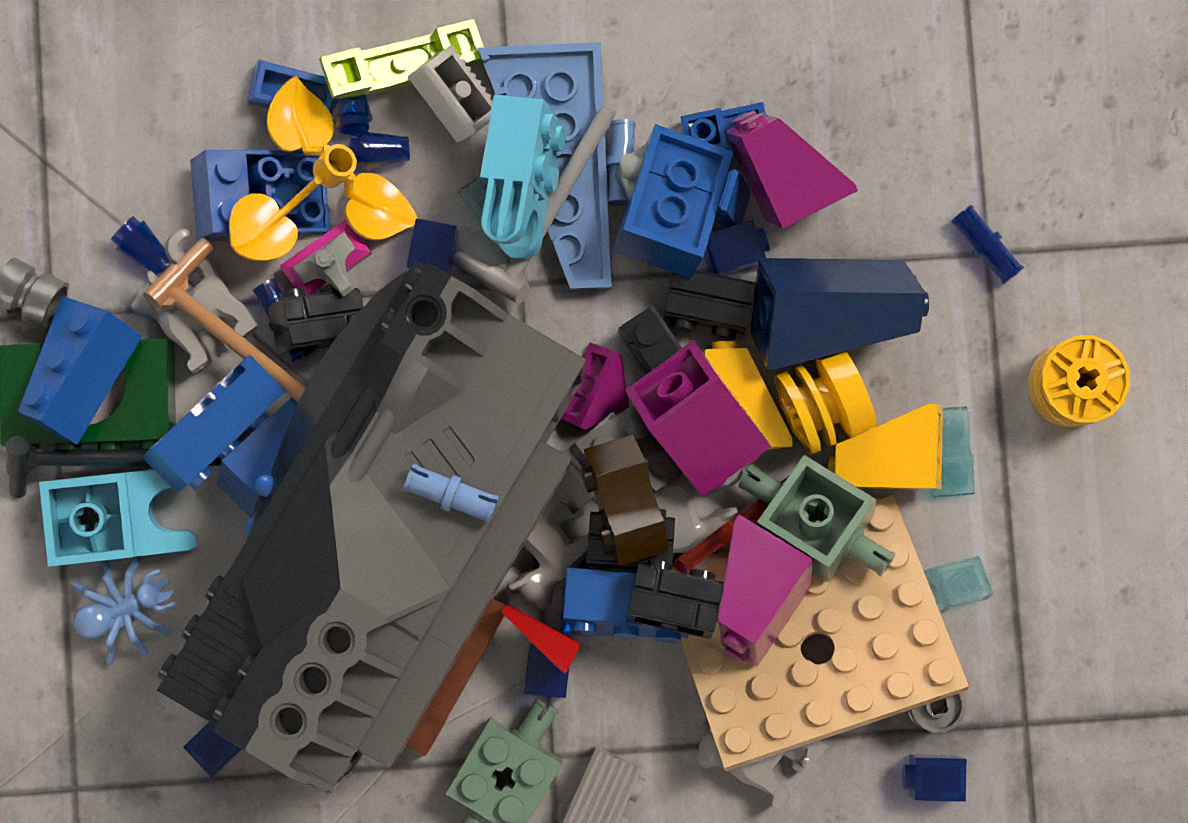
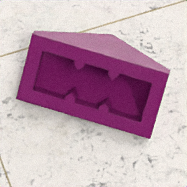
(601, 390)

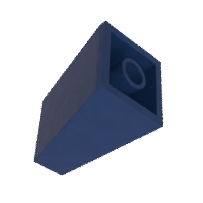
(831, 306)

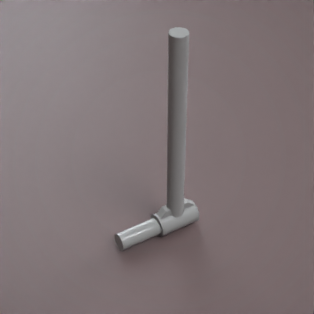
(509, 279)

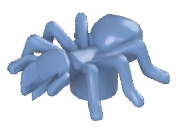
(121, 610)

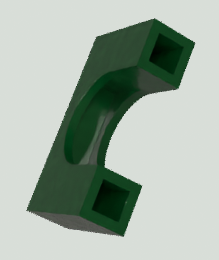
(141, 417)

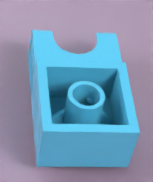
(520, 172)
(124, 524)

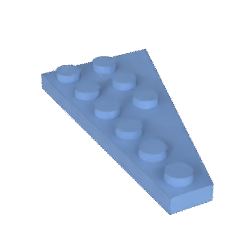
(572, 87)

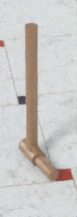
(172, 290)

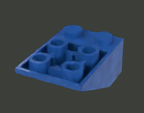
(228, 175)

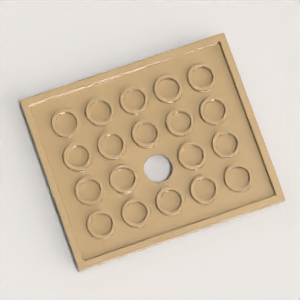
(885, 659)

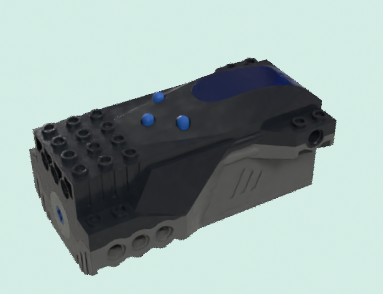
(347, 583)

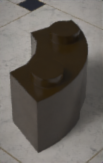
(625, 500)

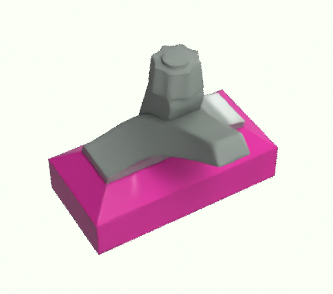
(327, 261)

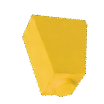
(746, 383)
(895, 454)

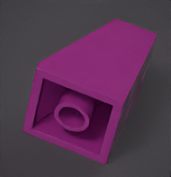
(784, 170)
(697, 419)
(760, 591)

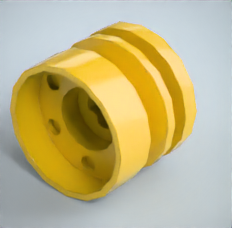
(1055, 374)
(830, 399)

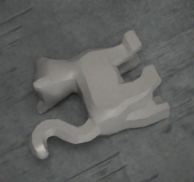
(209, 292)
(689, 528)
(551, 551)
(760, 772)

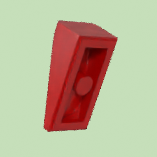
(551, 642)

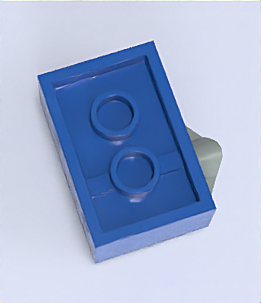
(671, 199)

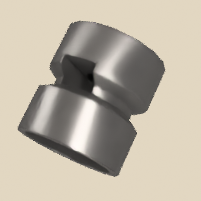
(30, 294)
(939, 715)

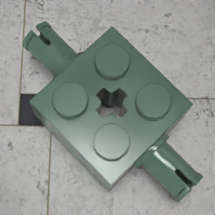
(814, 492)
(502, 748)

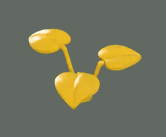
(303, 121)

